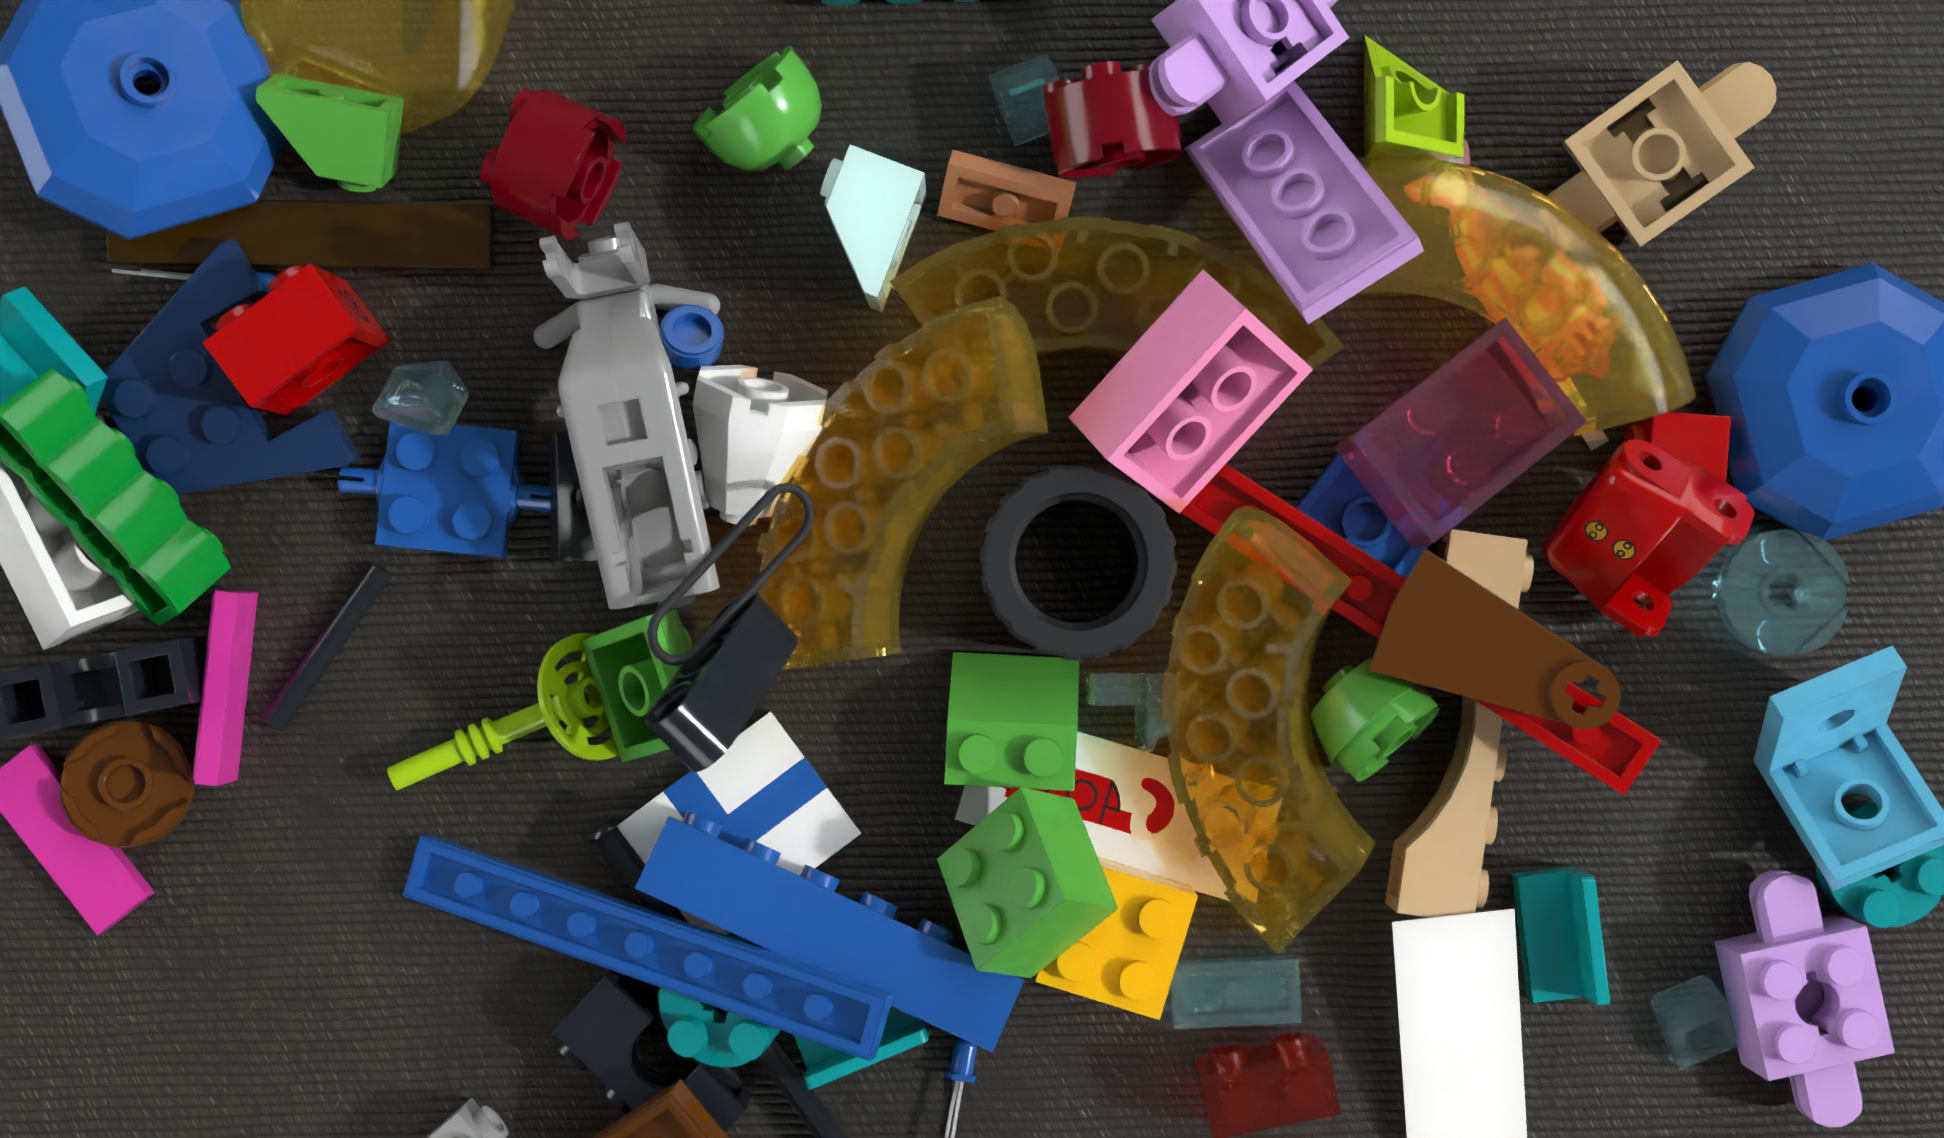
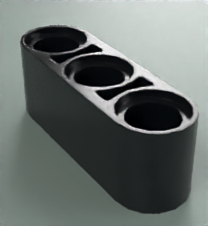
(723, 685)

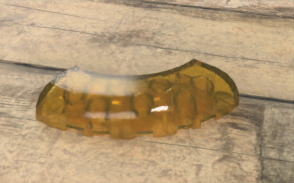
(1549, 274)
(1097, 284)
(882, 467)
(1244, 725)

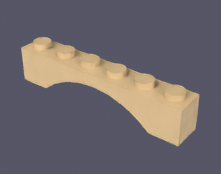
(1441, 854)

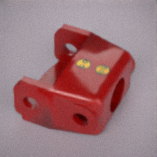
(1645, 532)

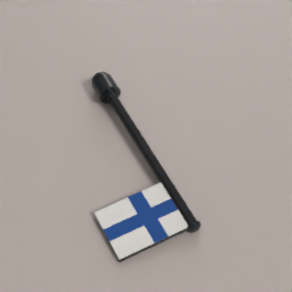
(756, 792)

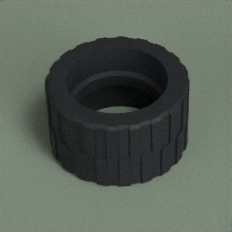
(1154, 559)

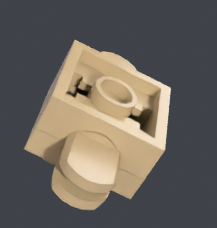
(1664, 149)

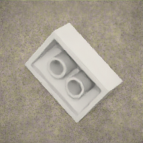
(50, 572)

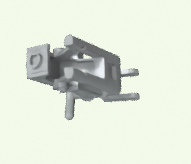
(628, 420)

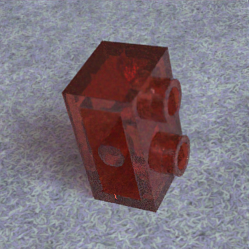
(1266, 1085)

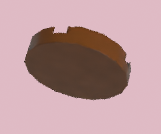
(127, 784)

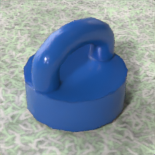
(691, 336)

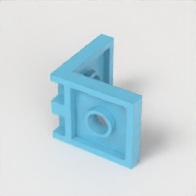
(1836, 742)

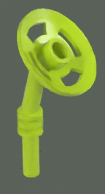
(569, 703)

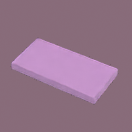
(1304, 202)

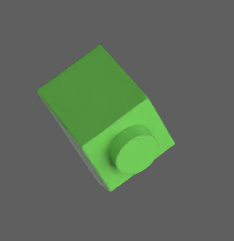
(337, 129)

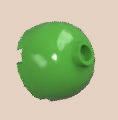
(765, 116)

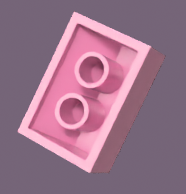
(1189, 393)

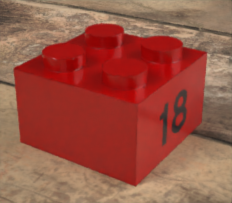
(295, 339)

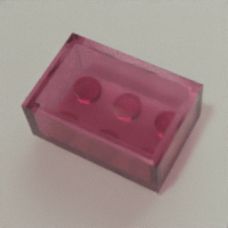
(1460, 434)

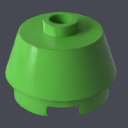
(1369, 718)

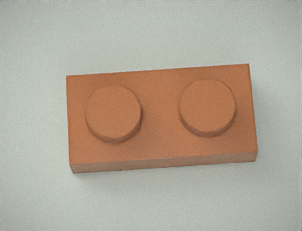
(1001, 194)

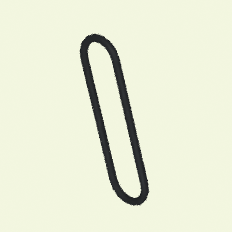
(716, 552)

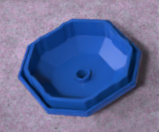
(129, 155)
(1789, 393)

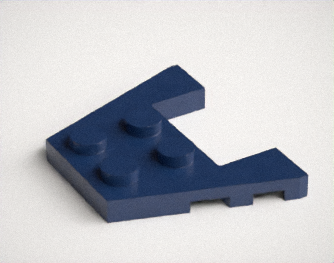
(185, 410)

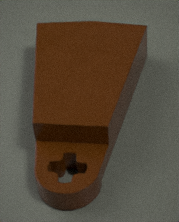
(1477, 645)

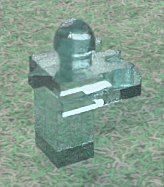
(1135, 689)

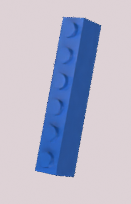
(815, 925)

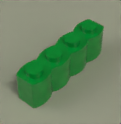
(106, 499)

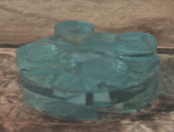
(1818, 592)

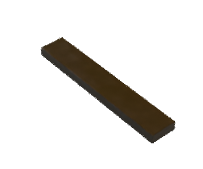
(327, 236)

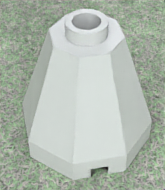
(751, 433)

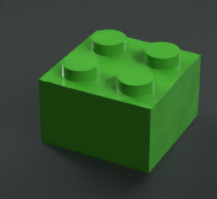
(1026, 883)

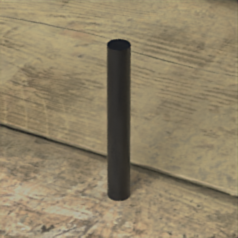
(326, 646)

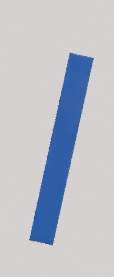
(650, 946)

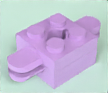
(1238, 52)
(1778, 1004)

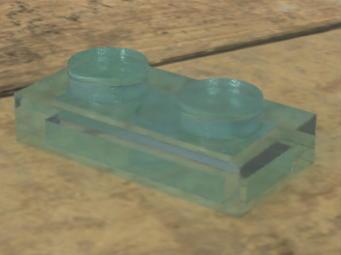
(1236, 992)

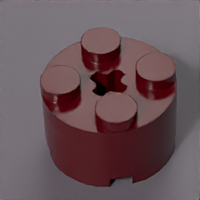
(1108, 122)
(554, 162)

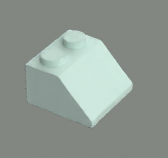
(874, 215)

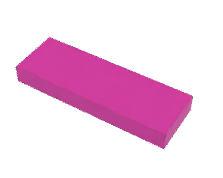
(225, 687)
(90, 874)

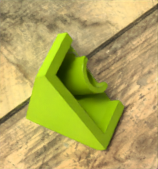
(1407, 110)

